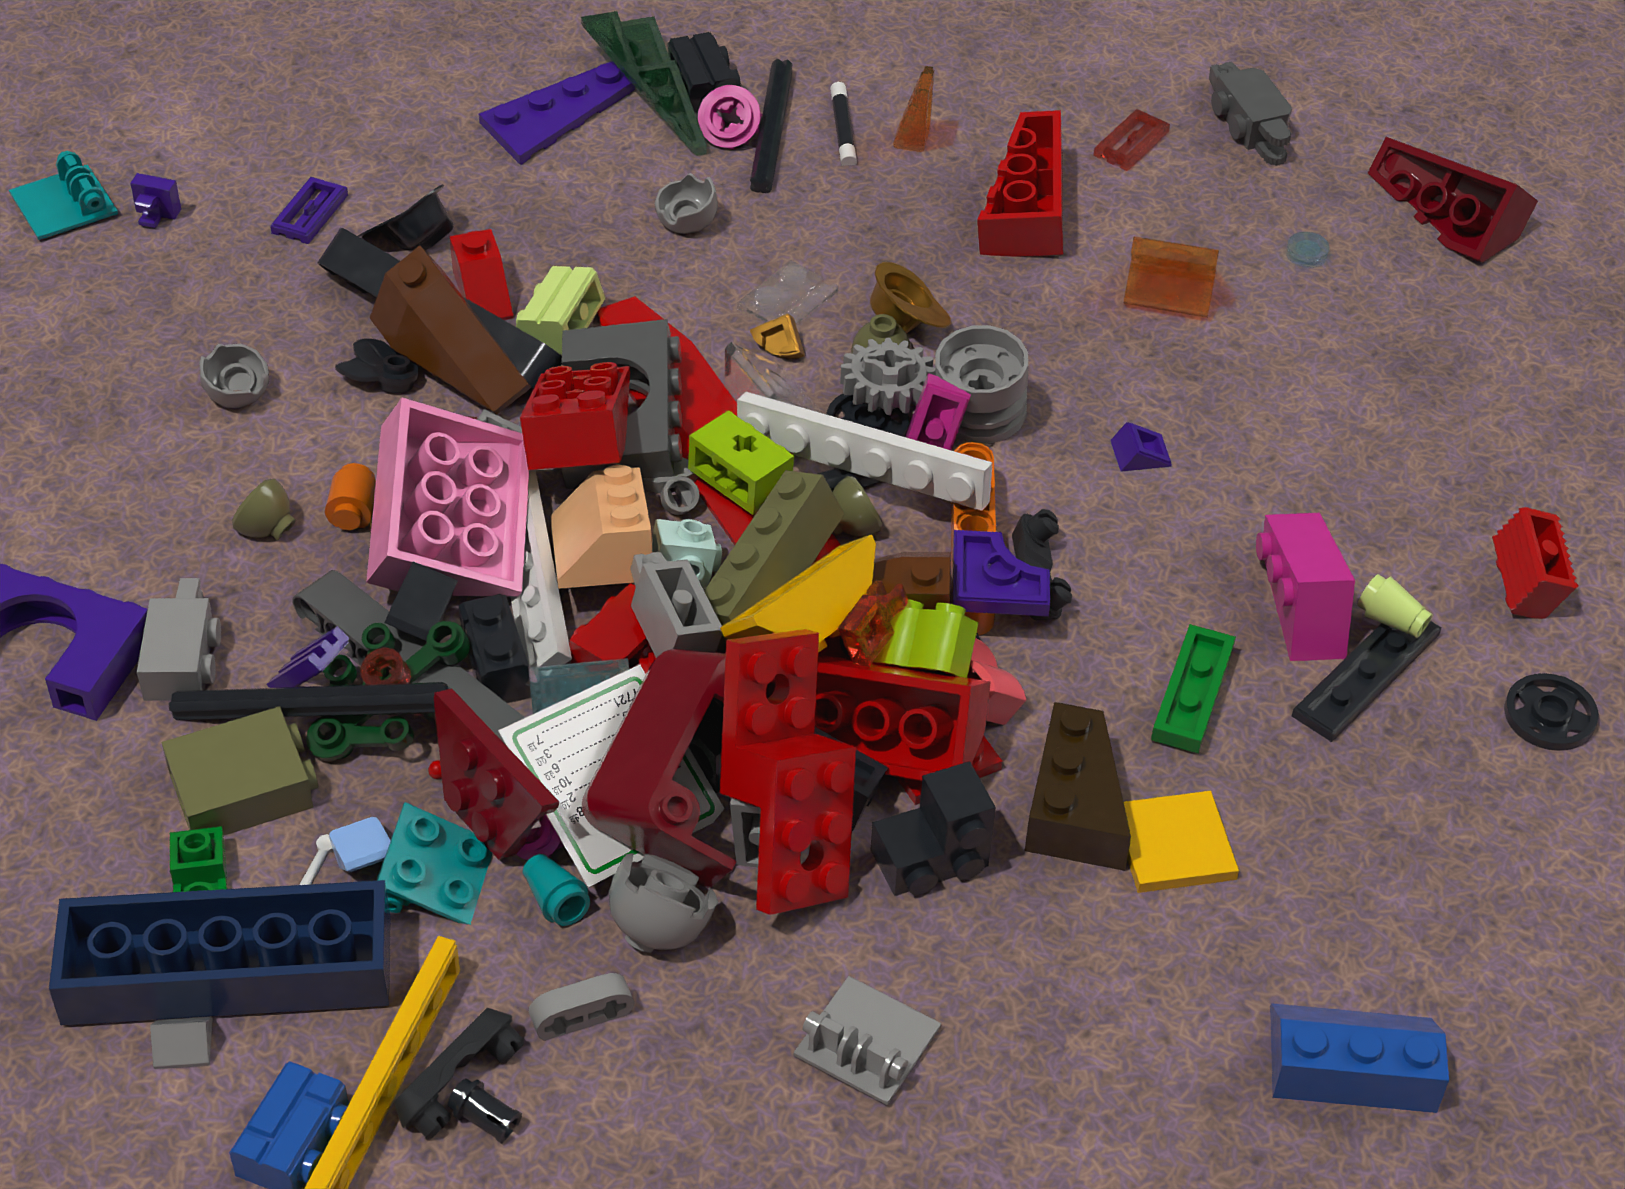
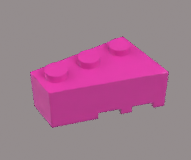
(1308, 585)

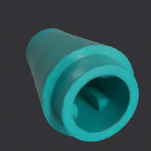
(556, 890)

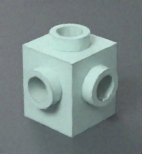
(689, 541)

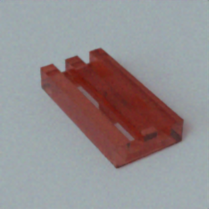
(1118, 156)

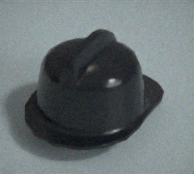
(419, 225)

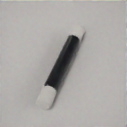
(843, 124)

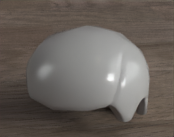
(687, 204)
(232, 369)

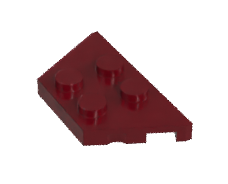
(486, 779)

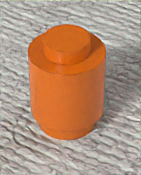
(351, 497)

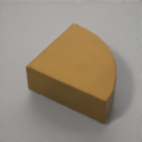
(779, 337)

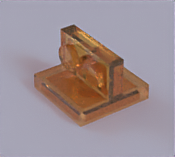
(1171, 276)

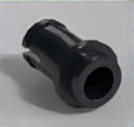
(483, 1109)

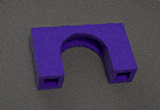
(104, 640)

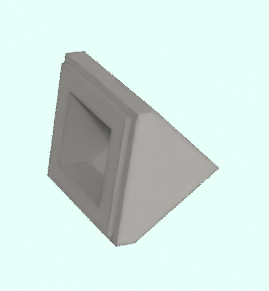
(181, 1042)

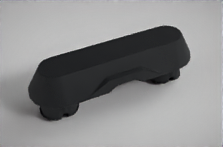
(1032, 547)
(418, 1101)

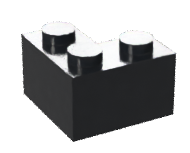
(941, 838)

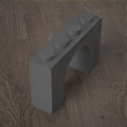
(651, 359)

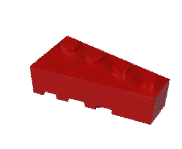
(1027, 198)

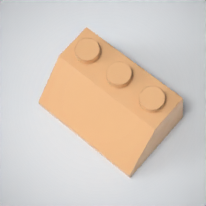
(601, 529)

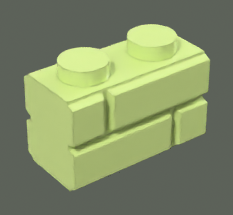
(561, 302)

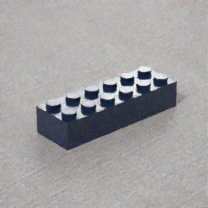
(221, 952)

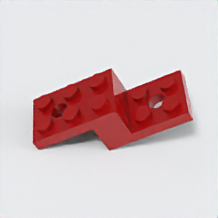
(787, 770)

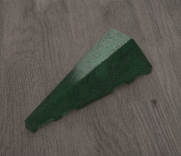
(643, 58)

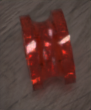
(380, 659)

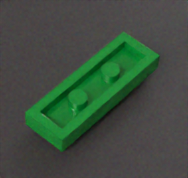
(1193, 688)

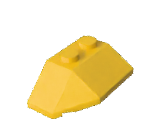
(814, 598)

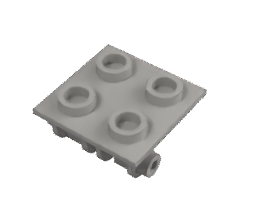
(866, 1039)

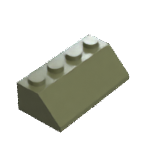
(775, 545)

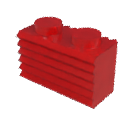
(1534, 563)

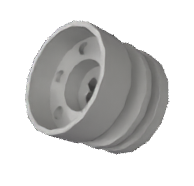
(992, 369)

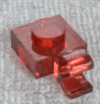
(868, 623)

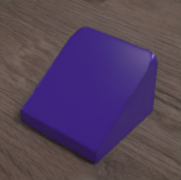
(1139, 448)

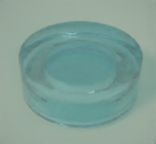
(1307, 249)

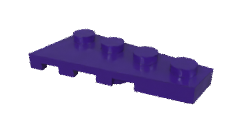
(548, 113)

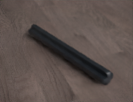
(771, 126)

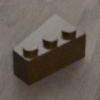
(1078, 794)

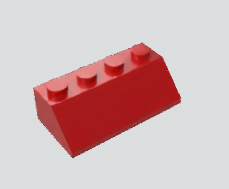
(901, 715)

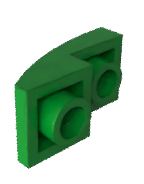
(198, 860)

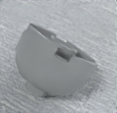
(658, 903)

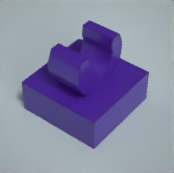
(155, 199)

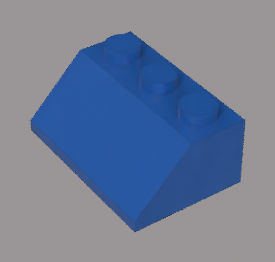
(1358, 1058)

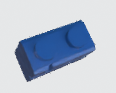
(290, 1129)

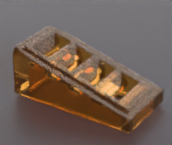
(916, 119)

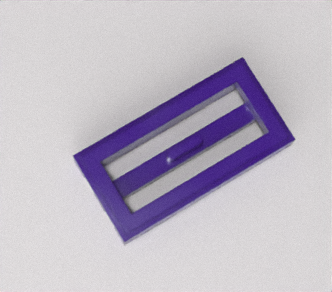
(315, 212)
(310, 660)

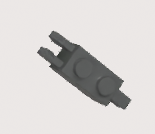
(1252, 109)

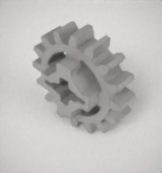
(885, 375)

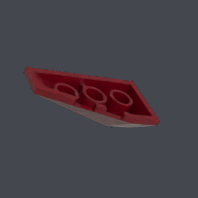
(1467, 206)

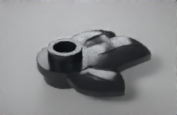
(380, 363)

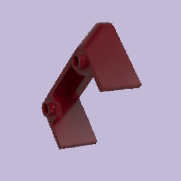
(633, 784)

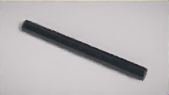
(306, 701)

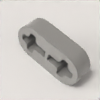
(581, 1005)

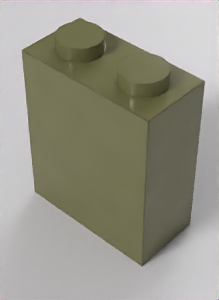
(240, 772)

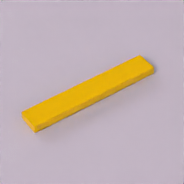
(388, 1069)

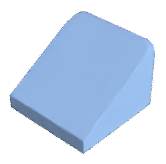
(359, 844)

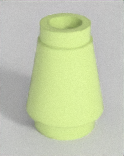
(1393, 606)

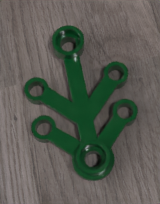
(348, 727)

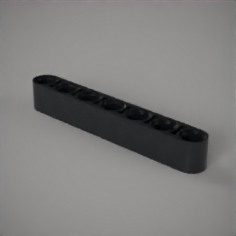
(365, 267)

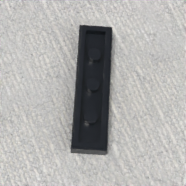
(1361, 679)

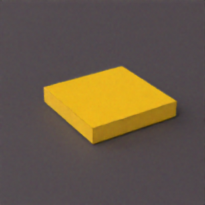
(1178, 842)

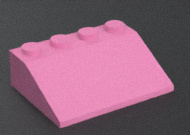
(449, 500)

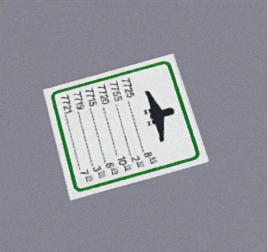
(564, 751)

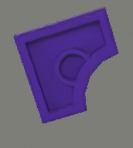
(993, 579)

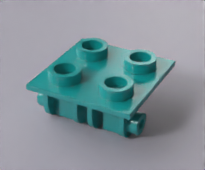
(63, 199)
(434, 865)

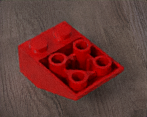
(577, 417)

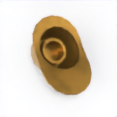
(905, 298)

